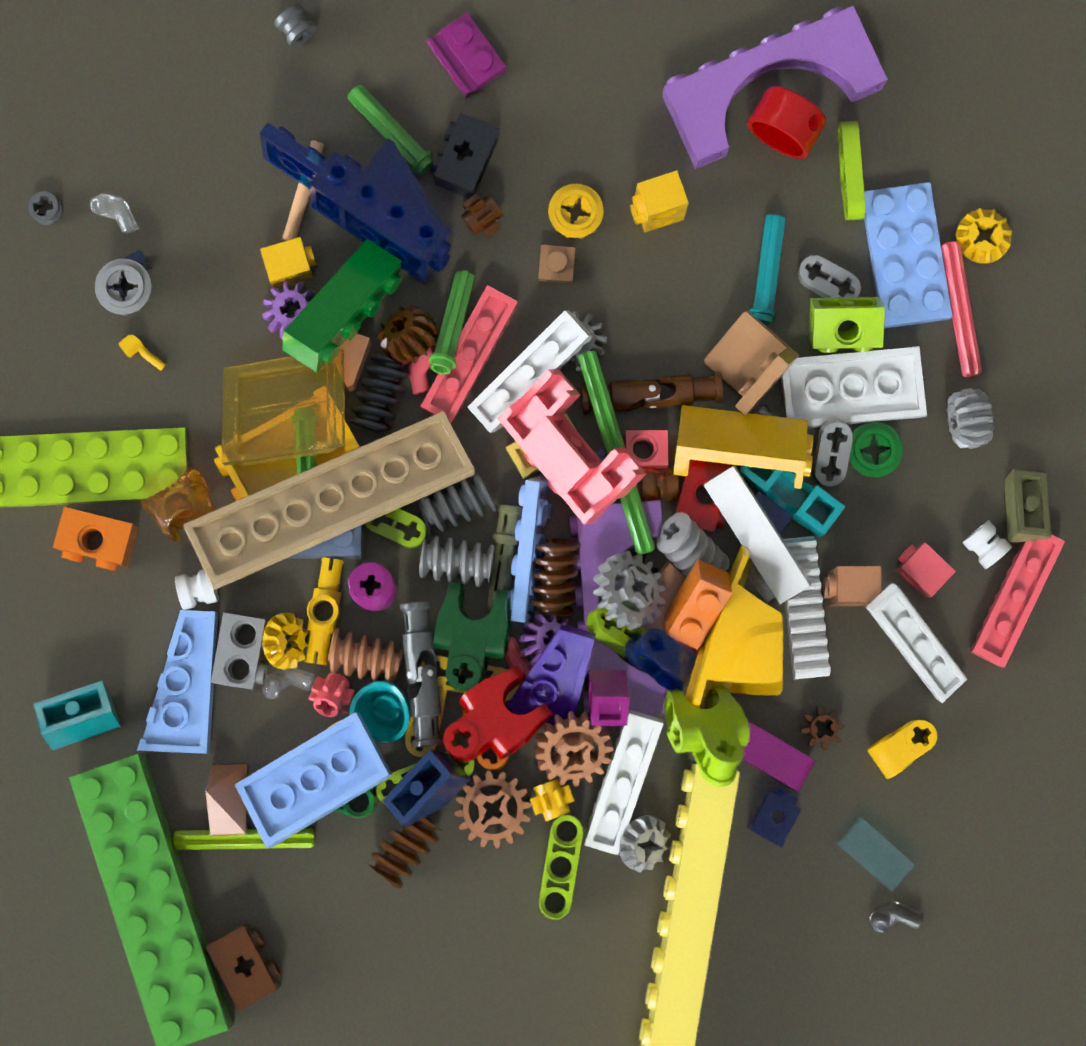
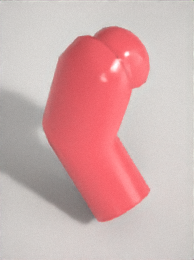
(418, 373)

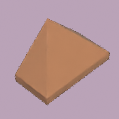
(225, 807)

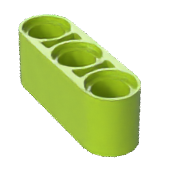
(560, 884)

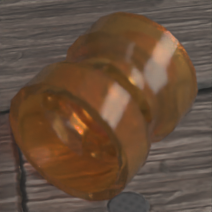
(659, 485)

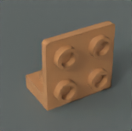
(750, 359)

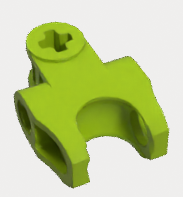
(711, 734)

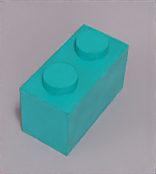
(76, 715)

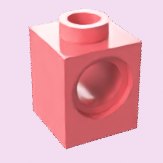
(656, 439)
(924, 569)

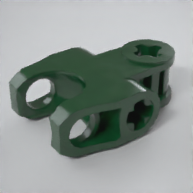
(469, 639)

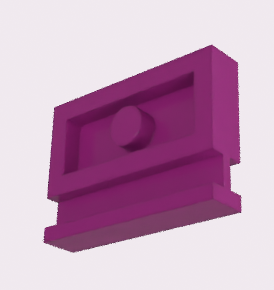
(466, 55)

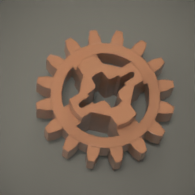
(573, 749)
(506, 819)

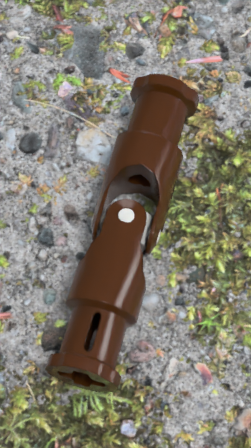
(633, 394)

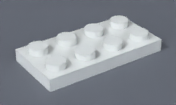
(855, 387)

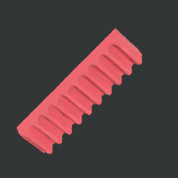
(473, 352)
(1016, 599)

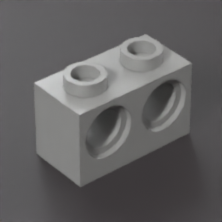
(232, 650)

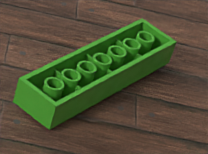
(151, 902)

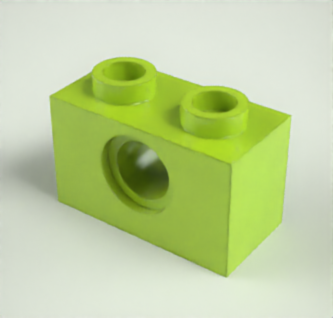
(829, 313)

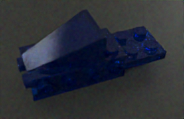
(369, 204)

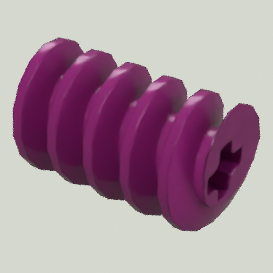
(364, 576)

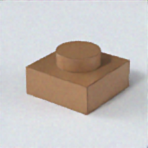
(556, 264)

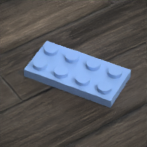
(906, 255)
(313, 780)

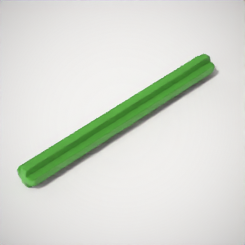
(612, 439)

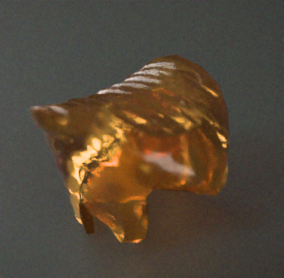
(179, 503)

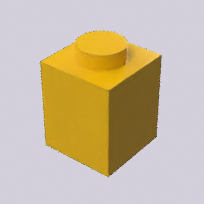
(288, 262)

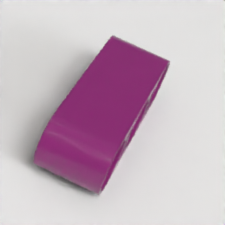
(777, 758)

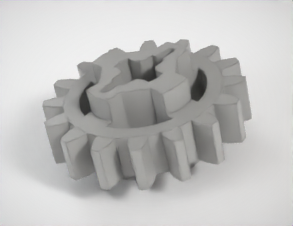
(629, 590)

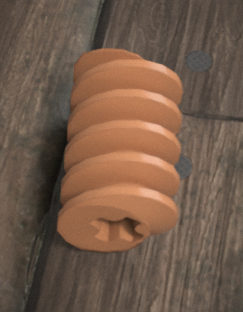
(364, 657)

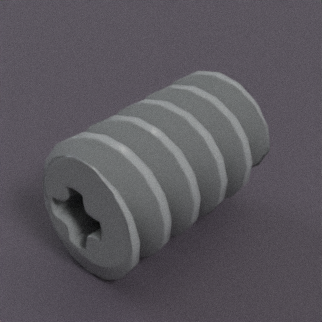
(685, 543)
(456, 561)

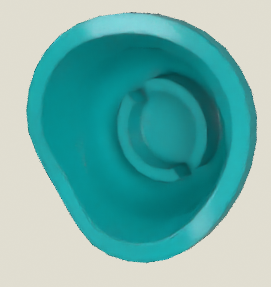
(383, 710)

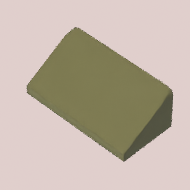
(1027, 506)

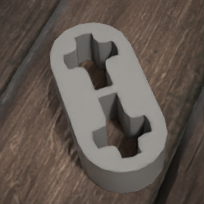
(830, 271)
(840, 453)

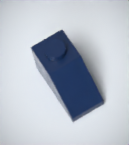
(426, 788)

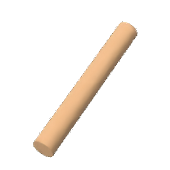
(299, 204)

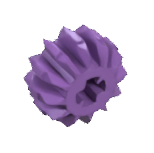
(281, 305)
(536, 632)

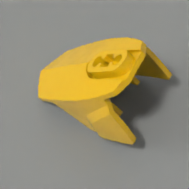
(742, 645)

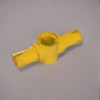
(326, 592)

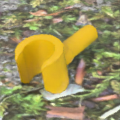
(133, 345)

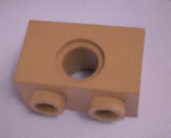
(852, 585)

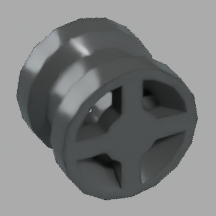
(295, 25)

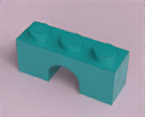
(808, 506)

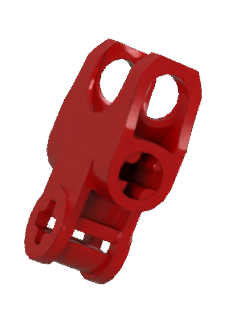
(490, 722)

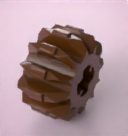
(408, 334)

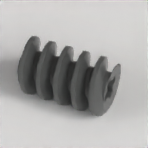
(456, 502)

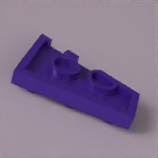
(556, 675)

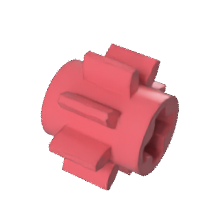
(331, 695)

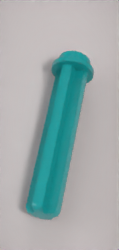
(768, 269)

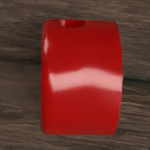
(785, 122)

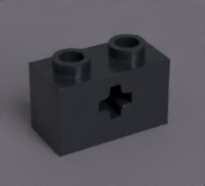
(465, 175)

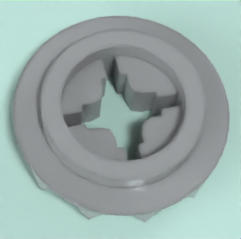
(111, 275)
(640, 831)

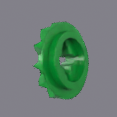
(884, 437)

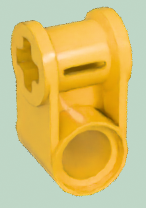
(897, 751)

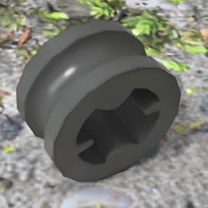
(38, 200)

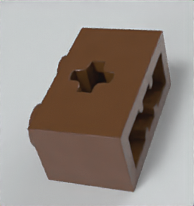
(242, 985)

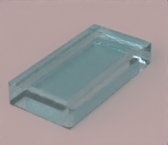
(875, 854)

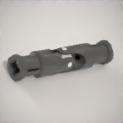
(422, 681)

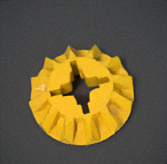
(567, 198)
(983, 251)
(275, 642)

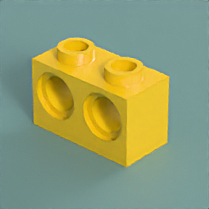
(659, 202)

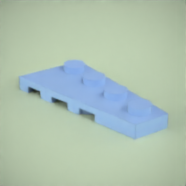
(528, 533)
(184, 696)

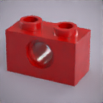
(704, 515)

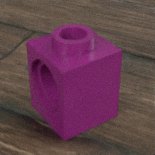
(608, 698)

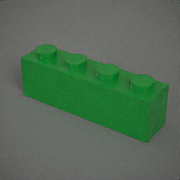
(342, 306)

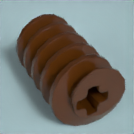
(556, 576)
(404, 850)

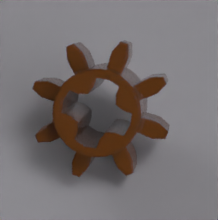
(481, 215)
(832, 727)

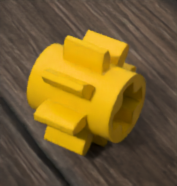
(552, 799)

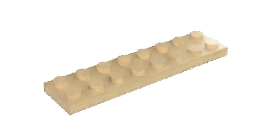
(328, 500)

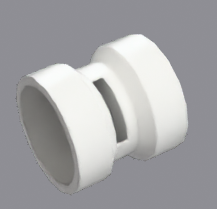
(987, 544)
(194, 590)

